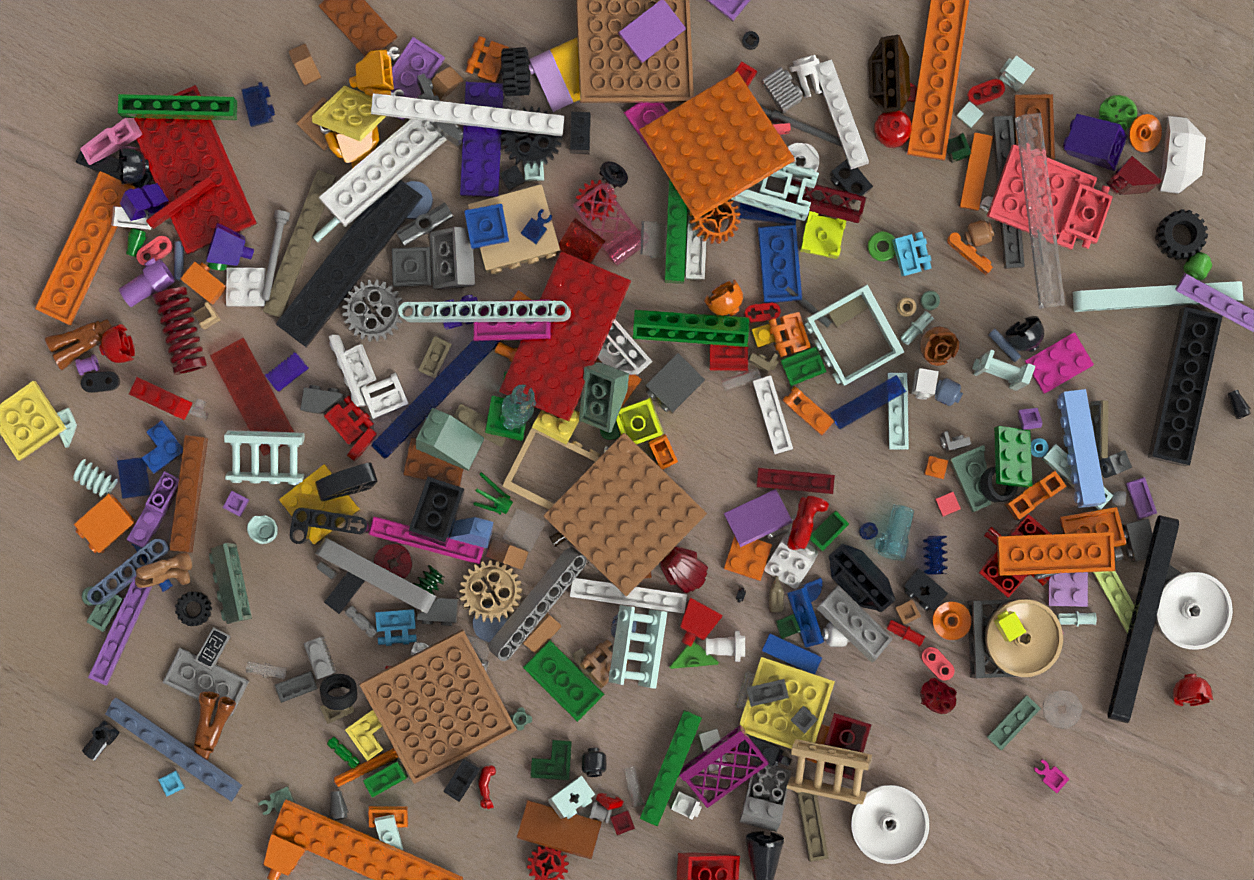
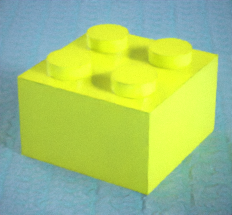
(639, 421)

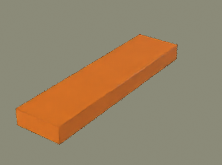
(976, 171)

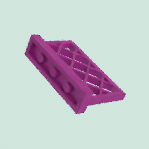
(715, 752)

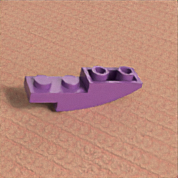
(155, 510)

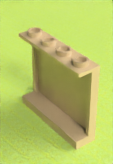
(518, 210)

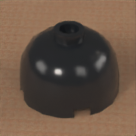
(132, 164)
(1026, 335)

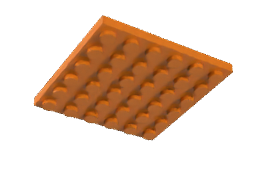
(716, 145)

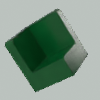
(958, 148)
(787, 626)

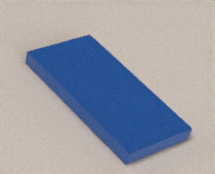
(779, 263)

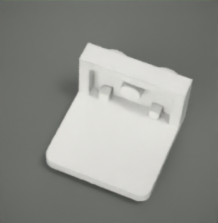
(789, 564)

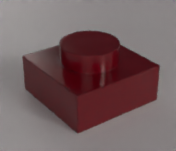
(622, 822)

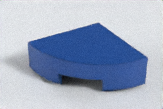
(814, 589)

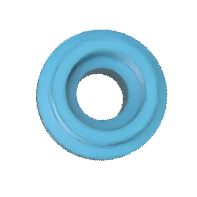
(1043, 443)

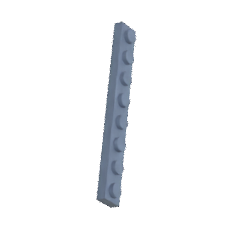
(173, 749)

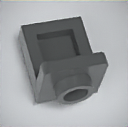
(1114, 464)

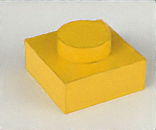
(762, 335)

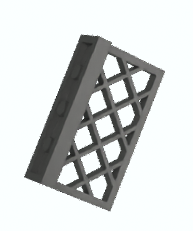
(977, 642)

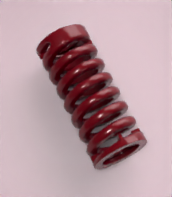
(183, 365)

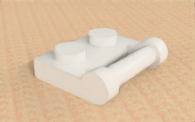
(387, 401)

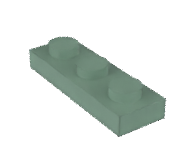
(1013, 722)

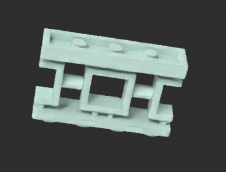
(776, 201)

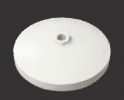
(1210, 611)
(908, 826)

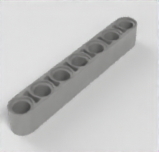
(375, 575)
(537, 604)

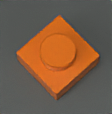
(936, 467)

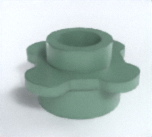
(525, 718)

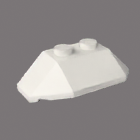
(1182, 155)
(623, 352)

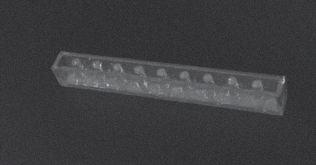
(1039, 210)

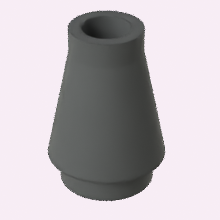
(338, 807)

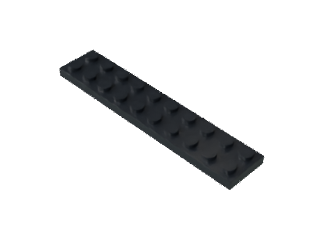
(347, 263)

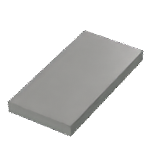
(855, 623)
(193, 678)

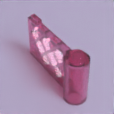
(622, 246)

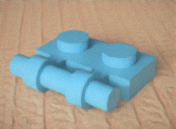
(907, 255)

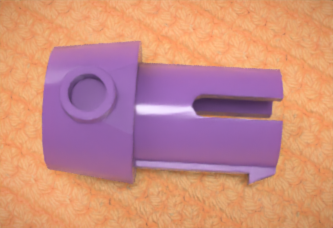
(153, 279)

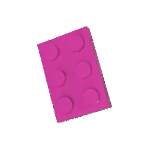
(1059, 363)

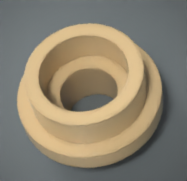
(910, 302)

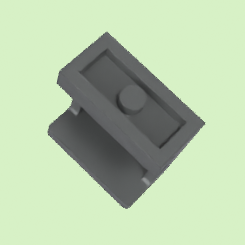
(674, 383)

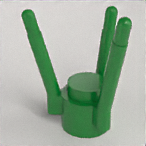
(502, 503)

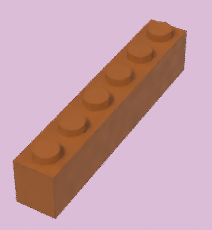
(188, 494)

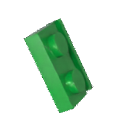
(803, 366)

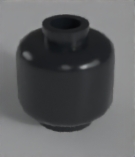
(593, 762)

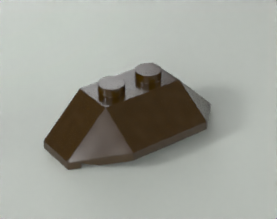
(889, 74)

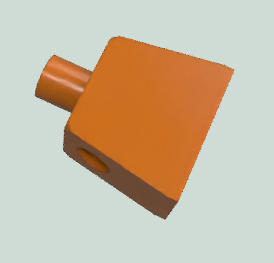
(282, 857)

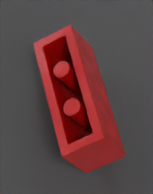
(160, 398)

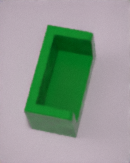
(828, 531)
(385, 779)

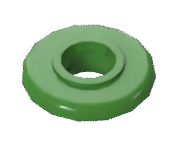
(872, 246)

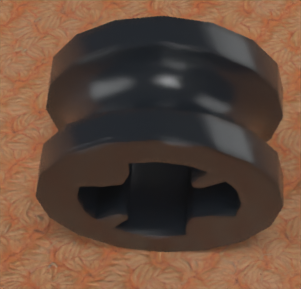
(745, 37)

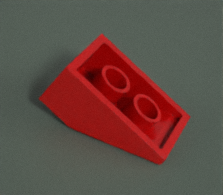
(707, 866)

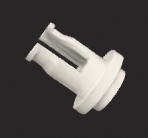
(806, 66)
(727, 646)

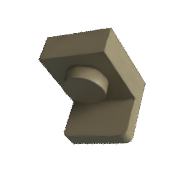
(760, 361)
(333, 715)

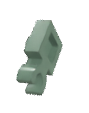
(277, 800)

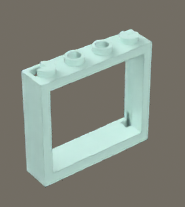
(881, 322)

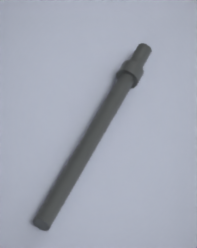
(777, 116)

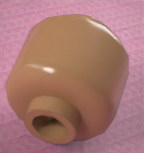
(979, 233)

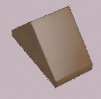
(304, 64)
(445, 82)
(507, 554)

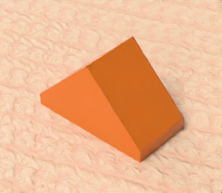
(663, 452)

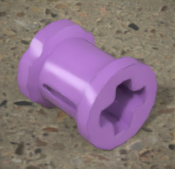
(87, 364)

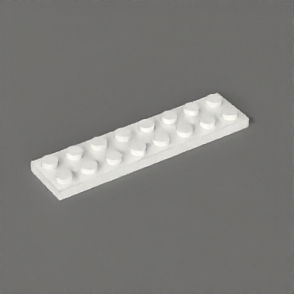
(381, 170)

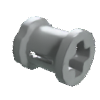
(600, 813)

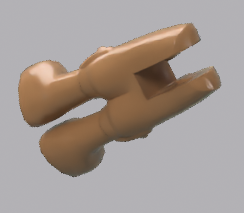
(161, 570)

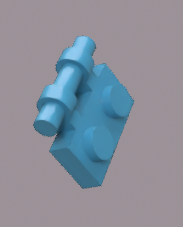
(396, 620)

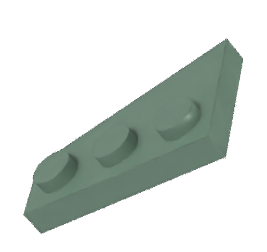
(968, 471)

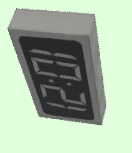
(212, 649)

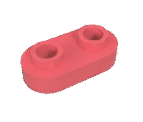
(153, 248)
(937, 664)

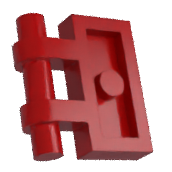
(344, 423)

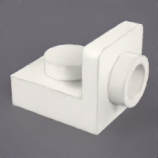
(686, 805)

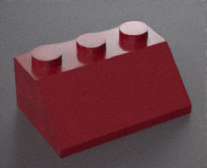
(1132, 178)
(849, 735)

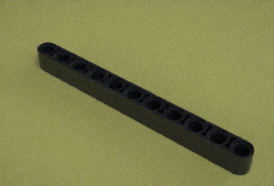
(1143, 618)

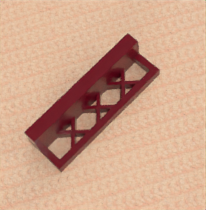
(828, 208)

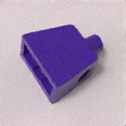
(227, 247)

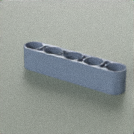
(119, 573)

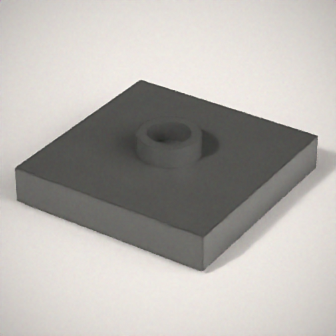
(411, 267)

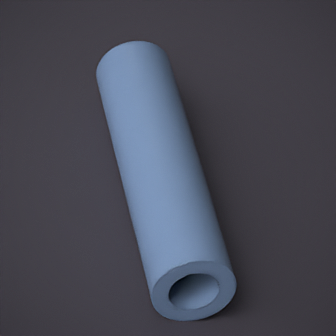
(178, 260)
(1004, 345)

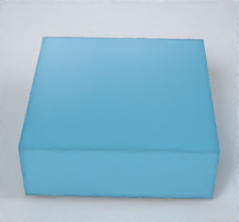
(171, 783)

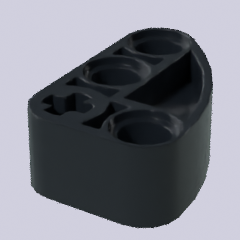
(347, 482)

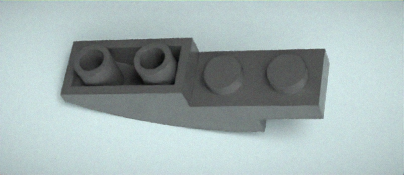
(447, 130)

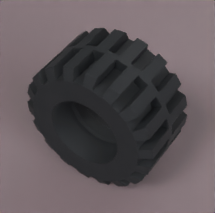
(515, 71)
(1196, 230)

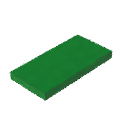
(563, 680)

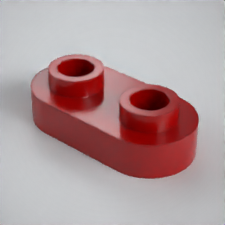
(985, 92)

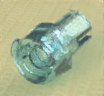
(518, 417)
(895, 541)

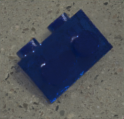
(257, 105)

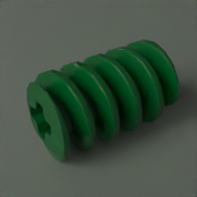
(430, 580)

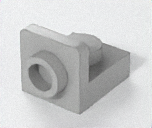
(958, 442)

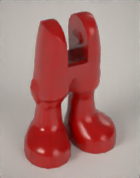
(803, 522)

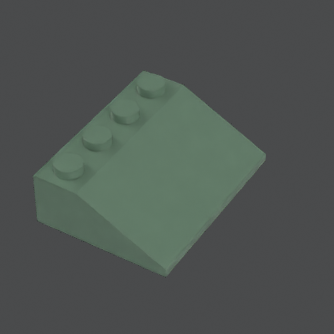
(230, 582)

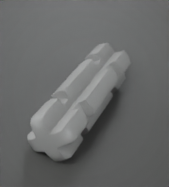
(361, 621)

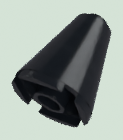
(764, 853)

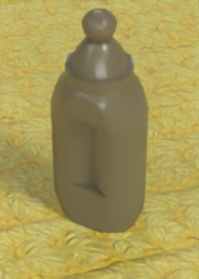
(776, 596)
(579, 657)

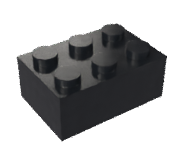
(436, 511)

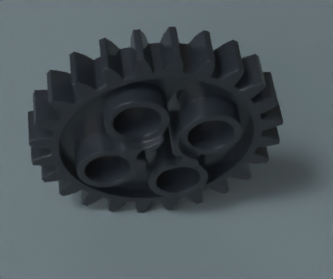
(536, 153)

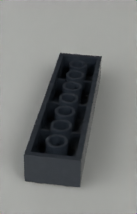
(1185, 386)

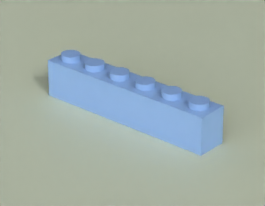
(1081, 448)

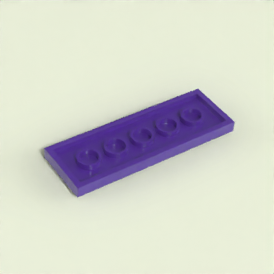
(481, 145)

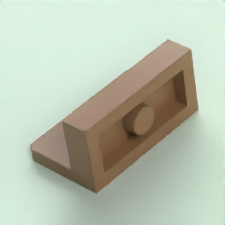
(542, 633)

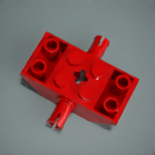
(1008, 583)

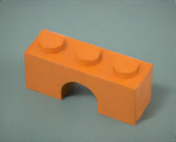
(1034, 495)

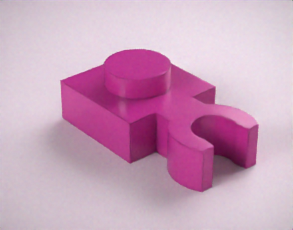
(1052, 777)

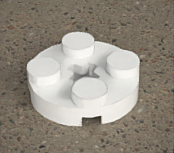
(807, 152)

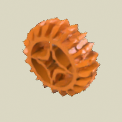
(716, 225)

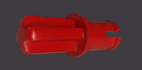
(905, 632)

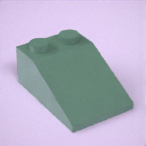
(602, 395)
(448, 440)

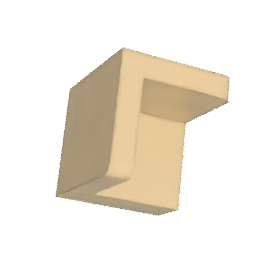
(207, 316)

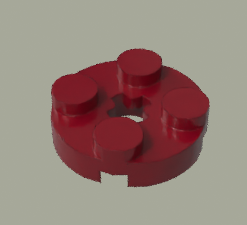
(400, 553)

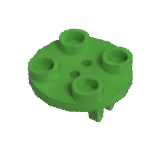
(1110, 107)

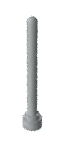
(281, 218)

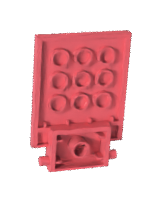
(1076, 204)

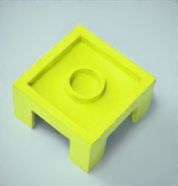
(822, 236)

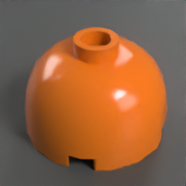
(725, 299)

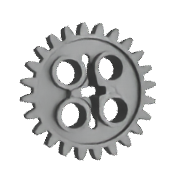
(360, 321)

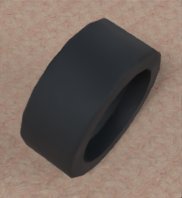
(988, 491)
(338, 702)

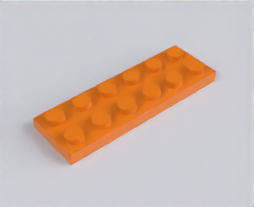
(1055, 553)

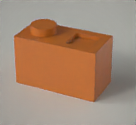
(203, 282)

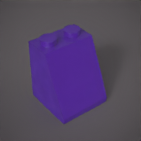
(1095, 141)

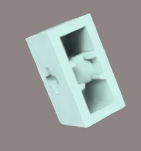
(561, 803)

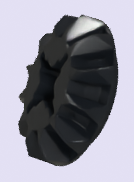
(611, 168)

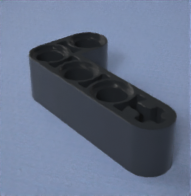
(330, 524)

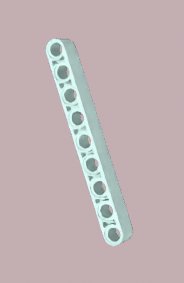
(1145, 297)
(492, 316)

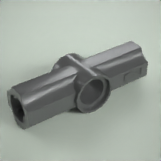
(413, 231)

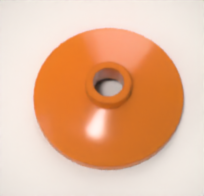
(1151, 133)
(959, 627)

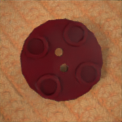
(938, 696)

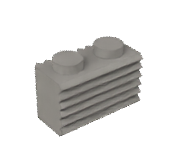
(782, 90)
(320, 657)

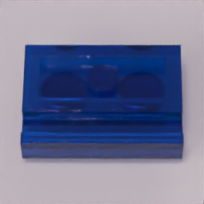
(133, 478)

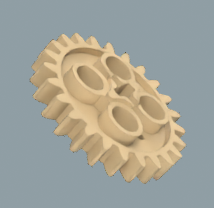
(505, 583)

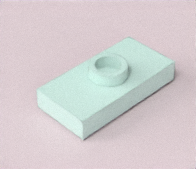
(388, 831)

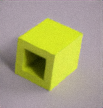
(1009, 625)

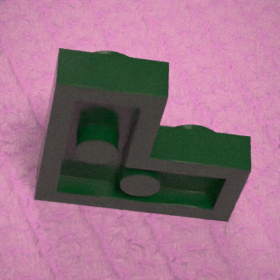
(558, 766)

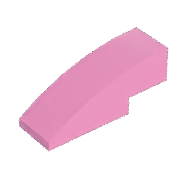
(110, 140)

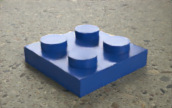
(486, 226)

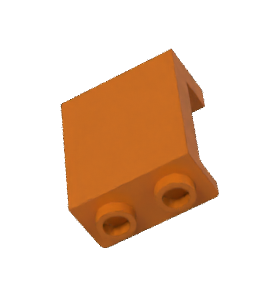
(104, 523)

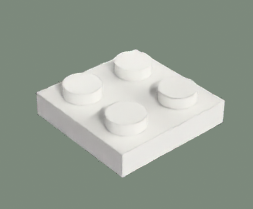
(245, 287)

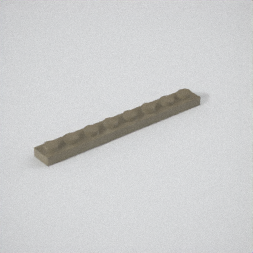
(298, 245)

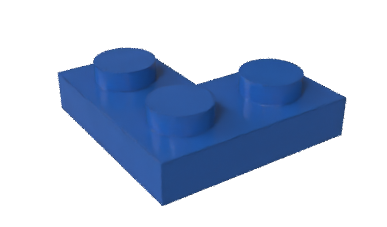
(167, 448)

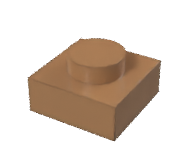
(907, 612)

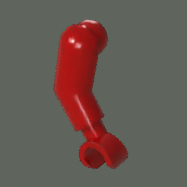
(483, 782)

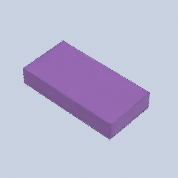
(1141, 498)

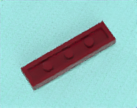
(795, 481)

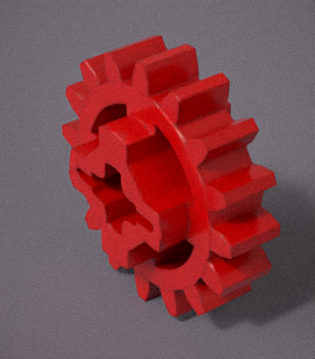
(598, 206)
(539, 862)

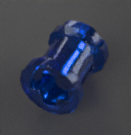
(863, 534)

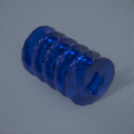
(935, 555)

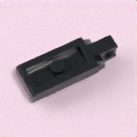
(771, 752)

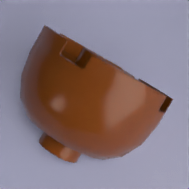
(939, 345)

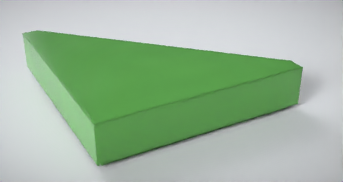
(693, 657)

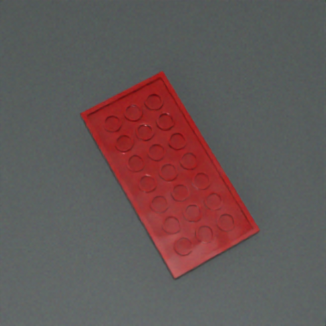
(182, 156)
(557, 364)

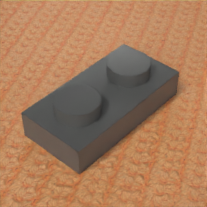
(767, 692)

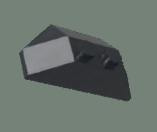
(860, 578)

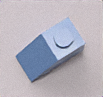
(473, 531)

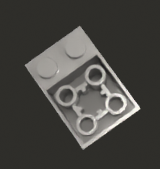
(765, 798)

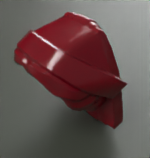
(684, 569)

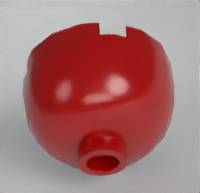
(893, 129)
(117, 345)
(1192, 690)

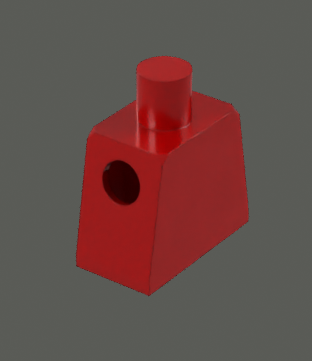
(698, 621)

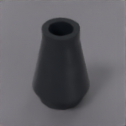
(1238, 405)

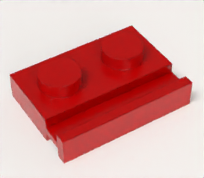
(728, 358)

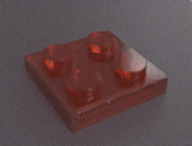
(581, 242)

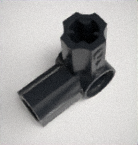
(102, 737)

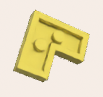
(556, 428)
(362, 735)

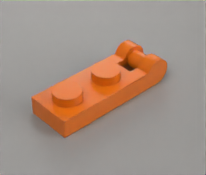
(968, 252)
(808, 411)

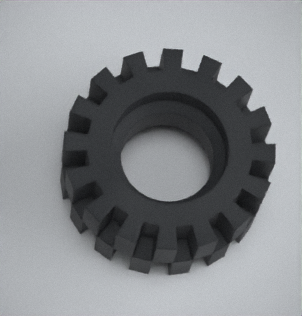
(182, 605)

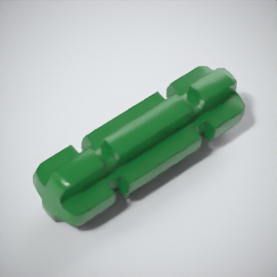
(343, 752)

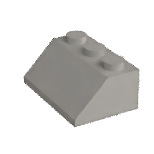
(451, 258)

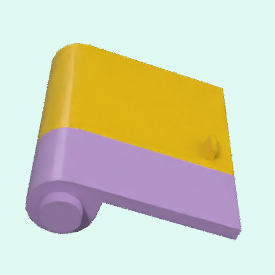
(558, 74)

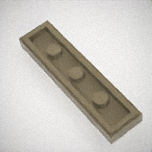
(812, 826)

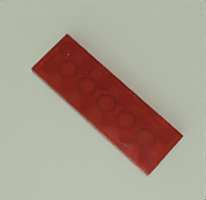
(251, 390)

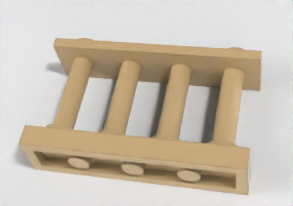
(830, 754)

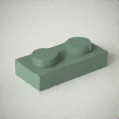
(104, 613)

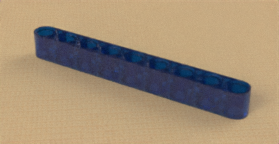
(432, 396)

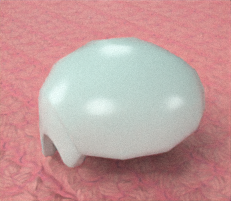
(262, 529)

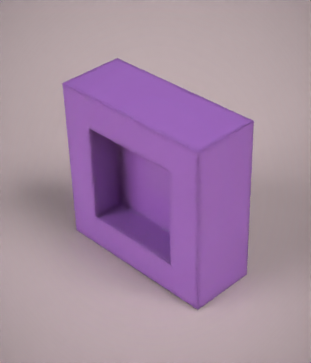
(1030, 418)
(236, 503)

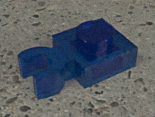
(535, 228)

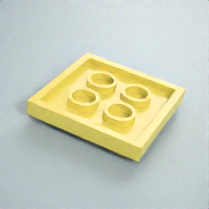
(348, 114)
(28, 421)

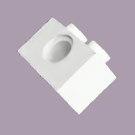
(924, 383)

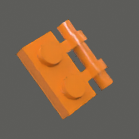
(491, 64)
(794, 332)

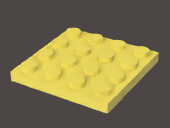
(773, 719)

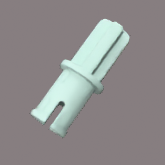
(916, 328)
(1077, 618)

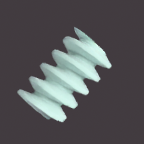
(93, 479)

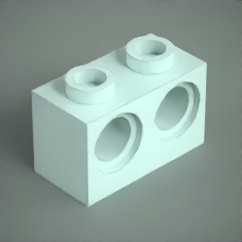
(1015, 73)

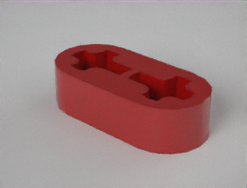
(761, 308)
(362, 444)

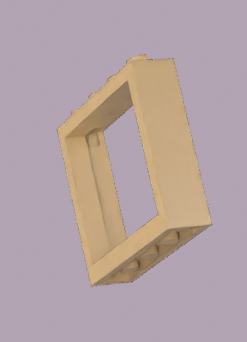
(574, 446)

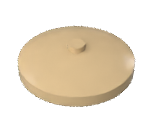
(1033, 650)

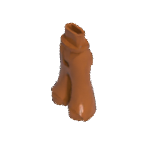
(87, 335)
(207, 733)

